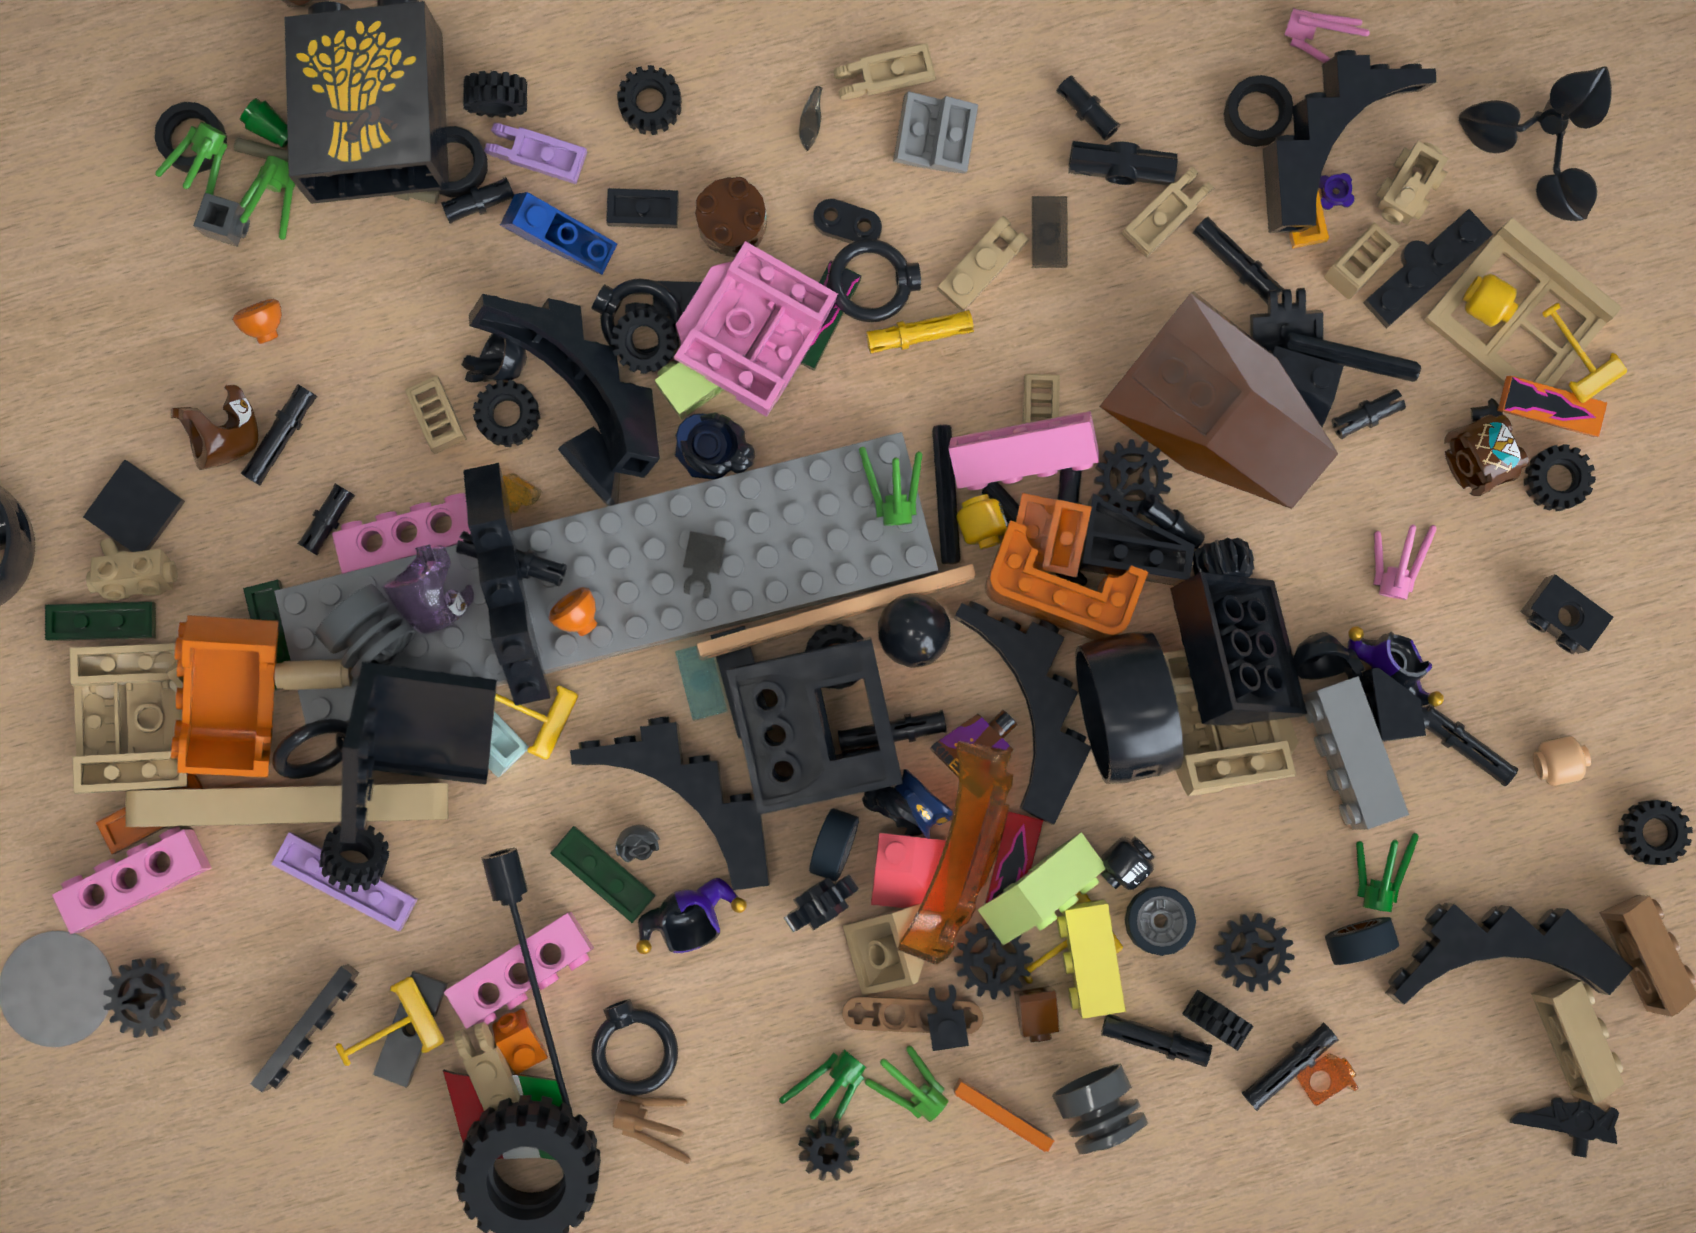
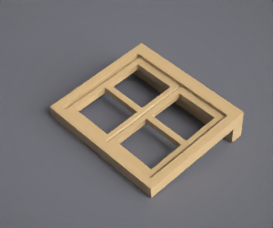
(1553, 276)

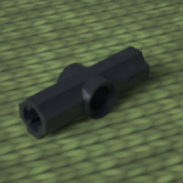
(1122, 163)

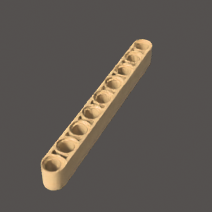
(280, 805)

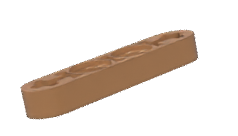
(912, 1010)

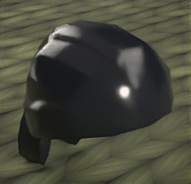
(498, 361)
(1325, 657)

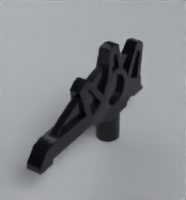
(1576, 1119)

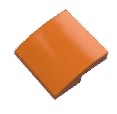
(1056, 531)

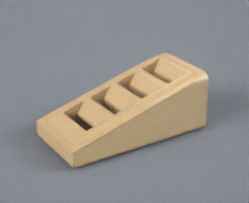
(1346, 276)
(1041, 381)
(448, 438)

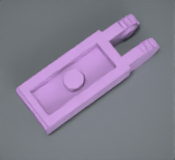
(539, 153)

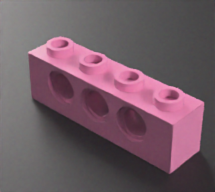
(353, 537)
(76, 899)
(467, 994)

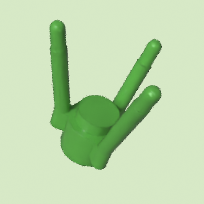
(206, 142)
(272, 176)
(896, 507)
(927, 1100)

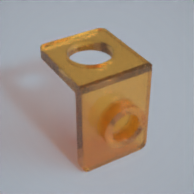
(1340, 1075)

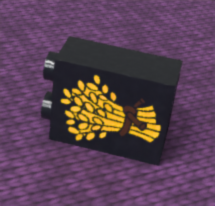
(365, 101)

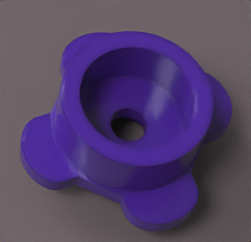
(1343, 184)

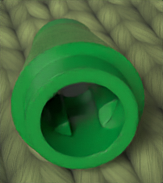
(265, 122)

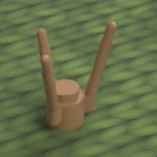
(633, 1118)

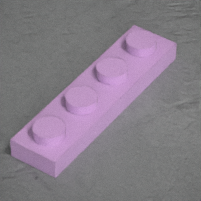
(380, 902)

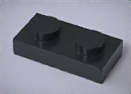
(642, 208)

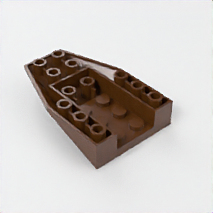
(1222, 407)

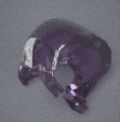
(419, 592)

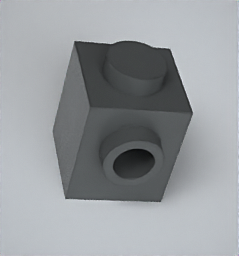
(221, 220)

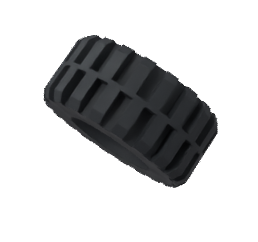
(535, 1126)

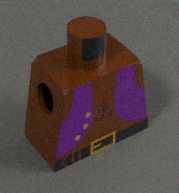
(975, 732)

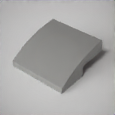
(935, 133)

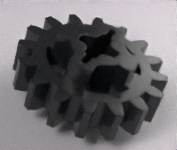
(1121, 469)
(821, 903)
(1250, 936)
(976, 959)
(148, 1011)

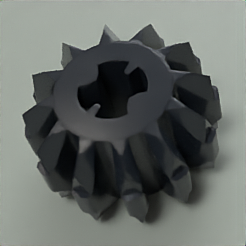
(1225, 558)
(842, 1152)

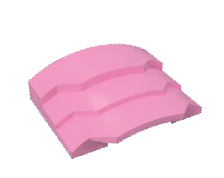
(752, 326)

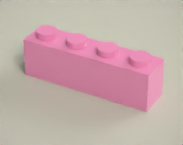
(1024, 451)

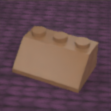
(1646, 945)

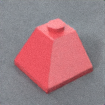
(904, 869)

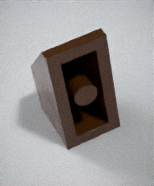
(1037, 1013)

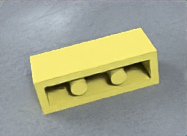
(1091, 959)

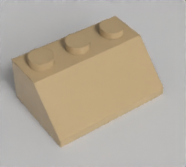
(1579, 1040)

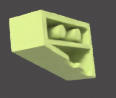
(1044, 890)

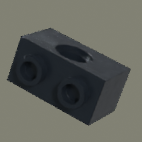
(1587, 617)

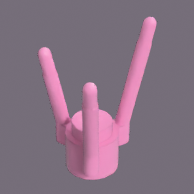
(1304, 24)
(1399, 581)

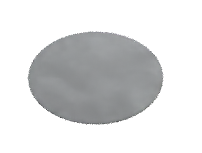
(55, 988)

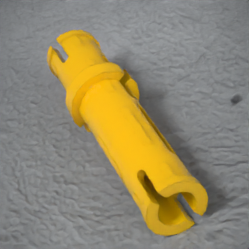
(916, 332)

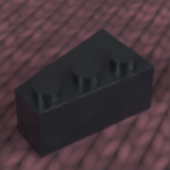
(1120, 540)

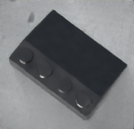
(1237, 649)

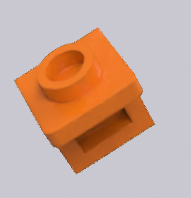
(518, 1041)

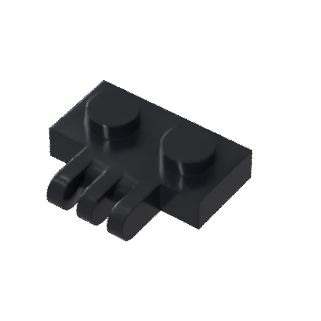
(1286, 317)

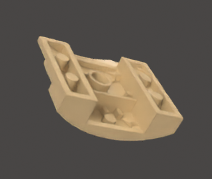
(124, 718)
(1231, 754)

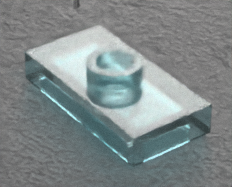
(701, 684)

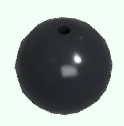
(914, 630)

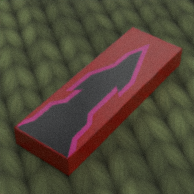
(1014, 852)

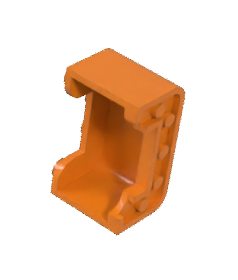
(1056, 600)
(225, 695)

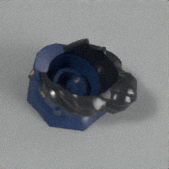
(712, 446)
(909, 805)

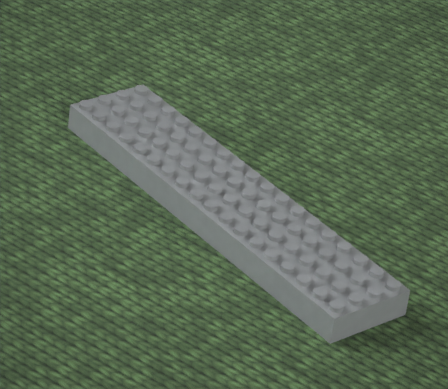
(792, 542)

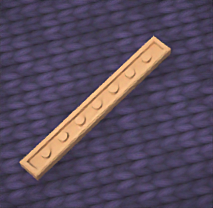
(833, 612)

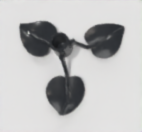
(1576, 97)

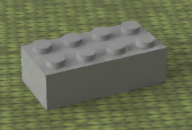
(1354, 755)

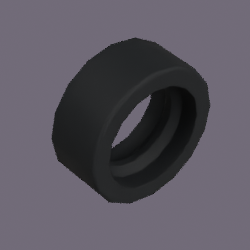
(1265, 85)
(171, 119)
(480, 165)

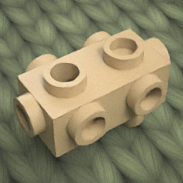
(1406, 193)
(130, 573)

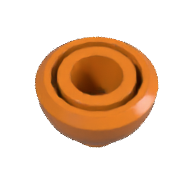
(260, 320)
(575, 612)

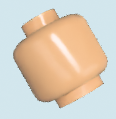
(1561, 761)

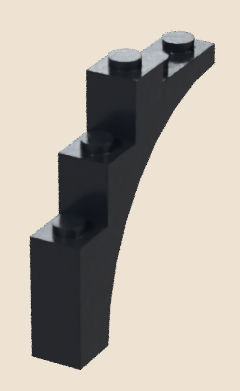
(1296, 161)
(590, 368)
(503, 584)
(1029, 656)
(699, 783)
(1505, 933)

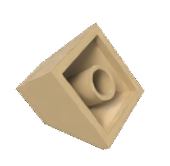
(875, 951)

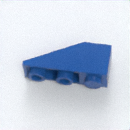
(557, 232)

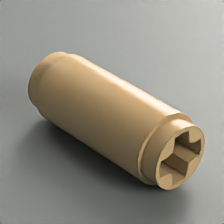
(312, 675)

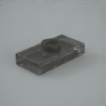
(1049, 232)

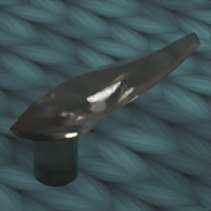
(810, 119)

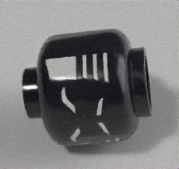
(1127, 863)

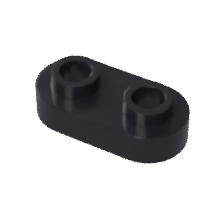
(846, 224)

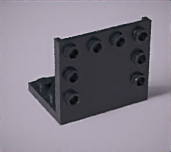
(415, 727)

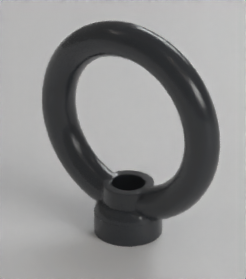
(906, 274)
(610, 299)
(300, 735)
(620, 1016)

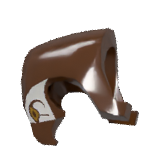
(222, 444)

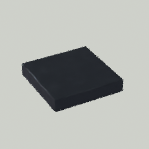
(133, 508)

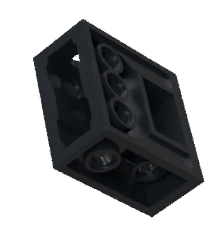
(803, 716)

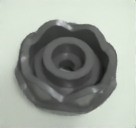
(637, 843)

